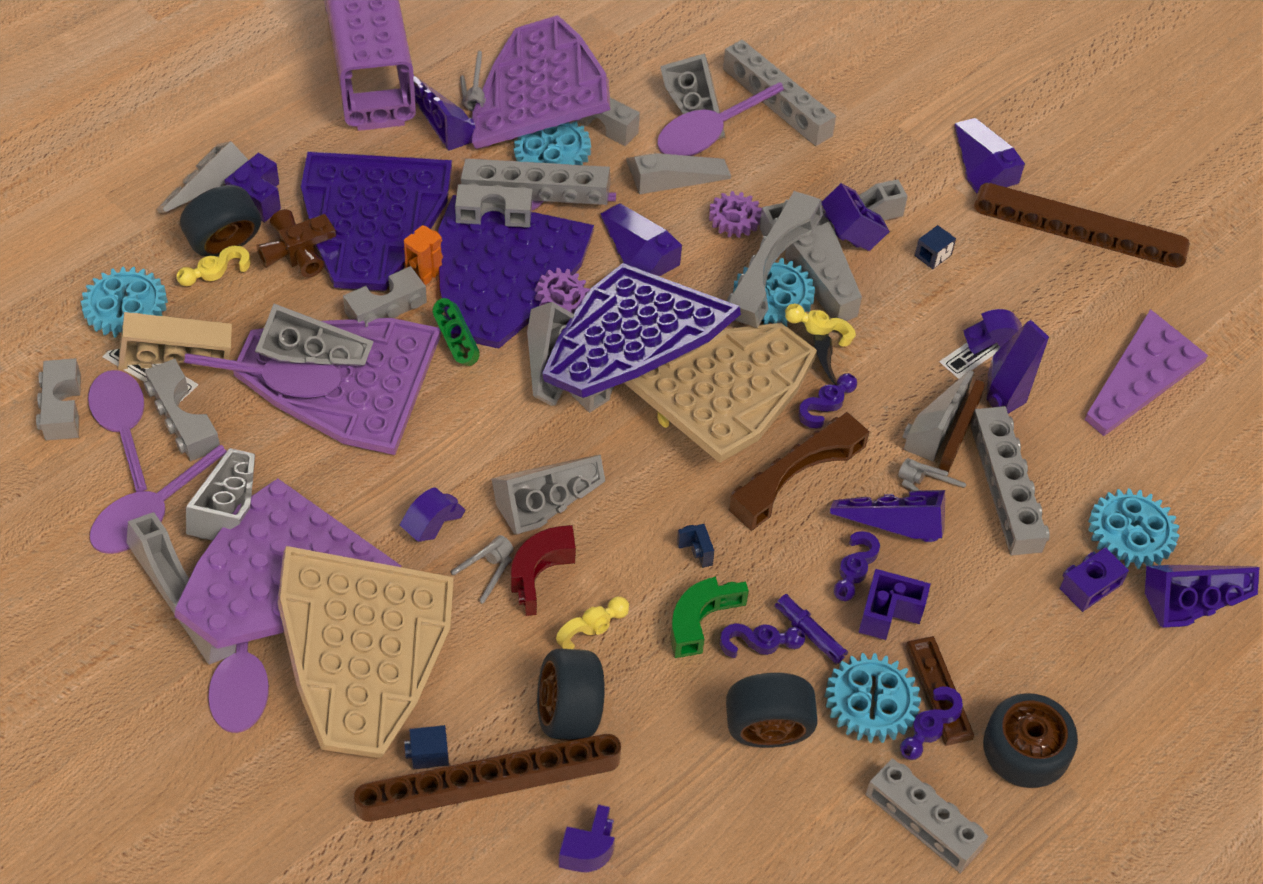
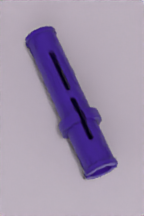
(801, 619)

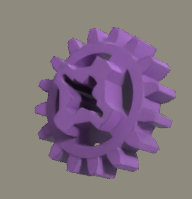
(735, 214)
(563, 291)

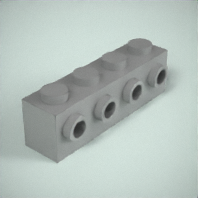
(927, 815)

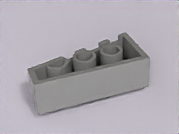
(829, 269)

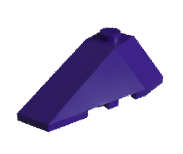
(444, 116)
(987, 156)
(641, 241)
(1016, 367)
(912, 516)
(1192, 591)

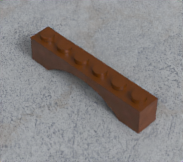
(836, 442)

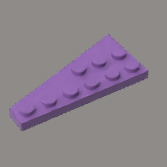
(1148, 367)

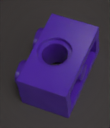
(1106, 576)

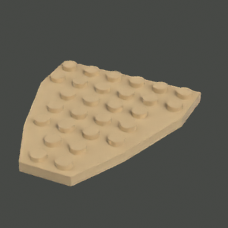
(730, 386)
(360, 643)

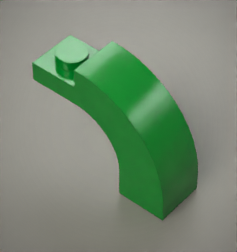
(696, 604)

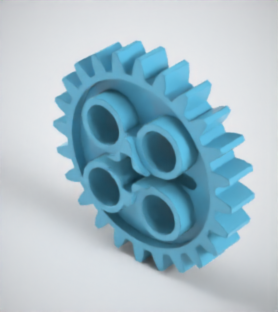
(555, 145)
(785, 287)
(105, 298)
(1134, 528)
(899, 700)

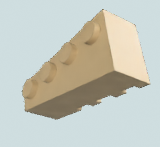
(163, 338)

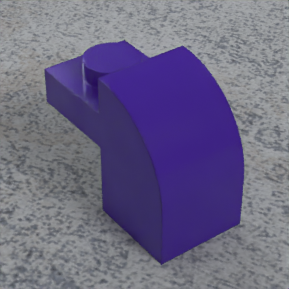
(996, 327)
(429, 513)
(588, 850)

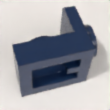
(700, 542)

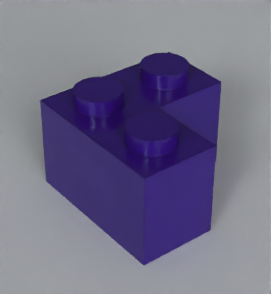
(259, 179)
(852, 219)
(892, 597)

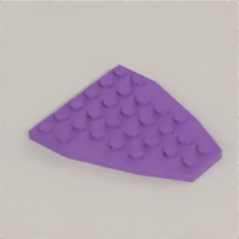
(539, 83)
(373, 399)
(238, 576)

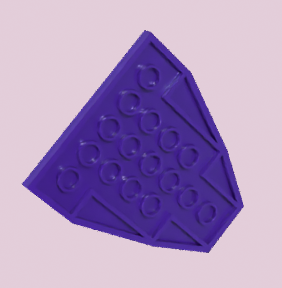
(373, 209)
(496, 268)
(630, 328)

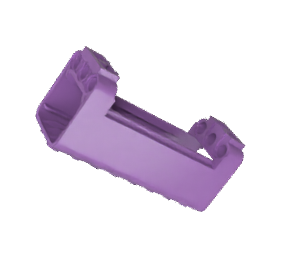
(371, 37)

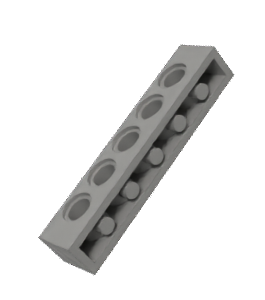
(791, 104)
(547, 180)
(1009, 481)

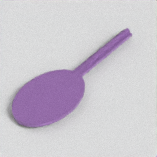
(701, 128)
(288, 378)
(118, 406)
(110, 527)
(238, 691)

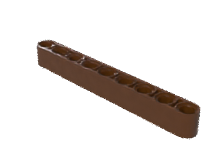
(1082, 225)
(478, 787)

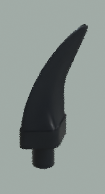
(824, 349)

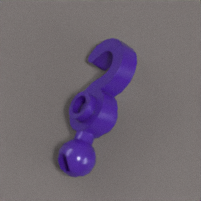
(829, 399)
(855, 566)
(764, 638)
(929, 724)

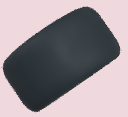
(220, 220)
(570, 694)
(771, 710)
(1030, 740)

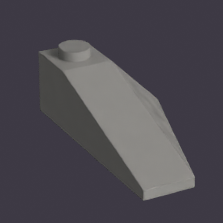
(691, 85)
(669, 171)
(212, 172)
(302, 339)
(539, 493)
(220, 495)

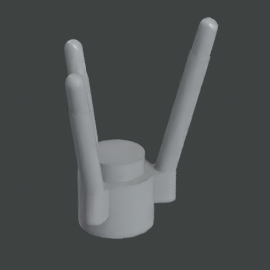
(474, 93)
(914, 472)
(495, 552)

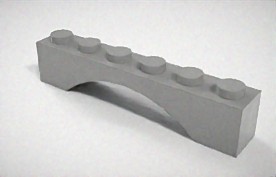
(883, 198)
(796, 221)
(157, 556)

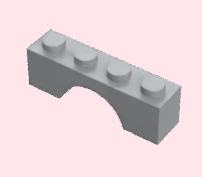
(194, 432)

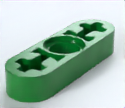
(465, 337)

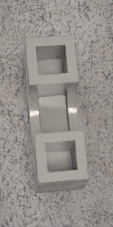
(620, 122)
(476, 200)
(405, 294)
(58, 417)

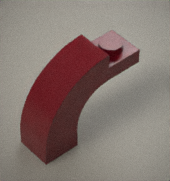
(536, 554)

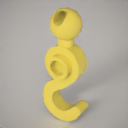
(212, 268)
(818, 323)
(593, 621)

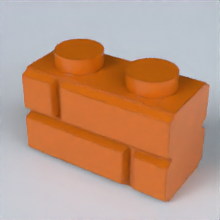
(424, 253)

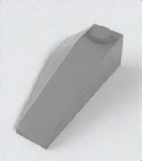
(543, 330)
(934, 422)

